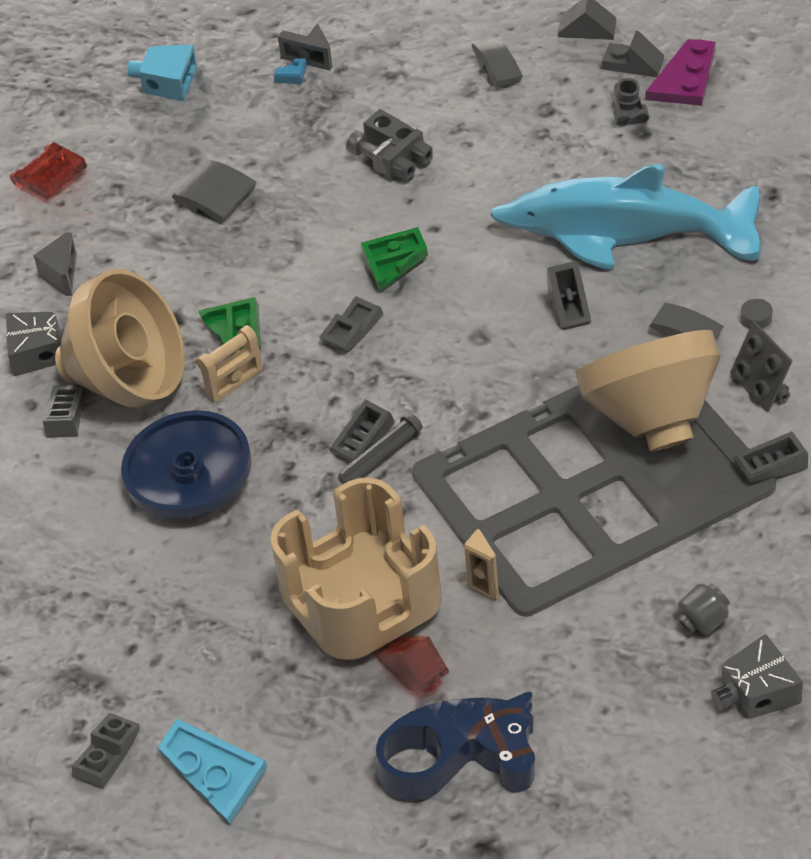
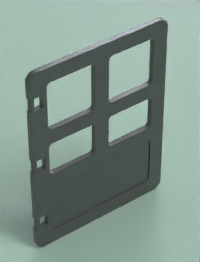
(679, 487)

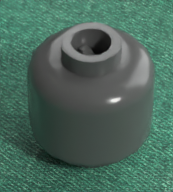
(703, 609)

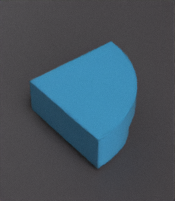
(291, 73)

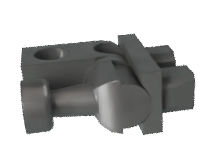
(396, 149)

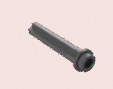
(384, 447)

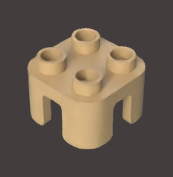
(362, 578)

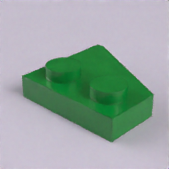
(393, 255)
(229, 318)

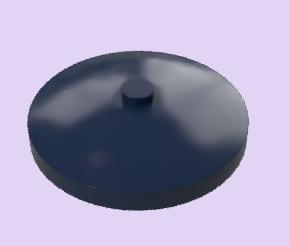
(186, 464)

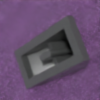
(587, 21)
(57, 263)
(567, 294)

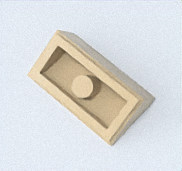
(481, 566)

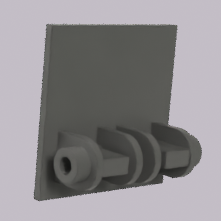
(762, 368)

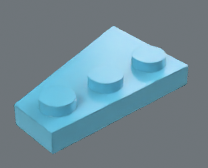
(212, 767)

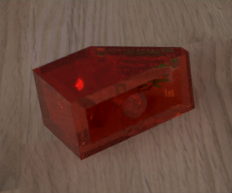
(414, 662)

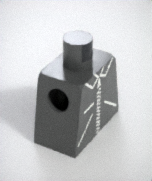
(32, 340)
(758, 681)

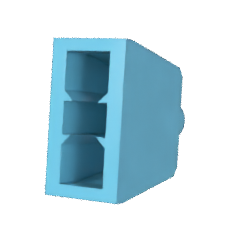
(166, 71)

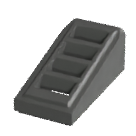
(366, 411)
(64, 417)
(785, 444)

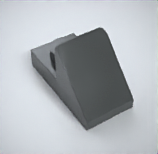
(312, 47)
(638, 58)

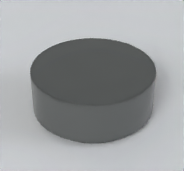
(758, 311)

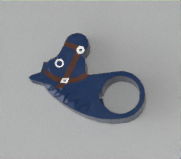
(460, 732)

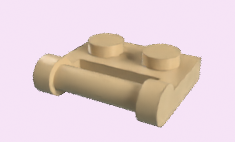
(233, 371)

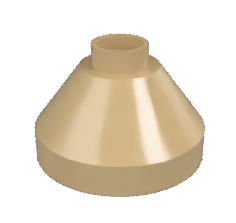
(121, 340)
(654, 386)

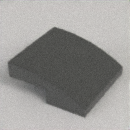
(214, 190)

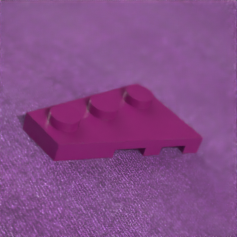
(685, 75)

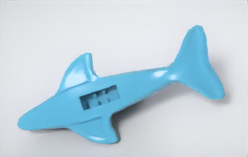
(608, 212)

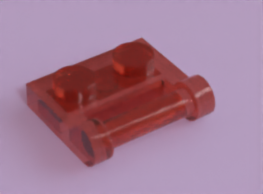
(49, 170)

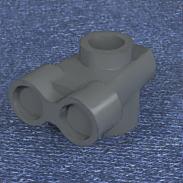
(628, 103)

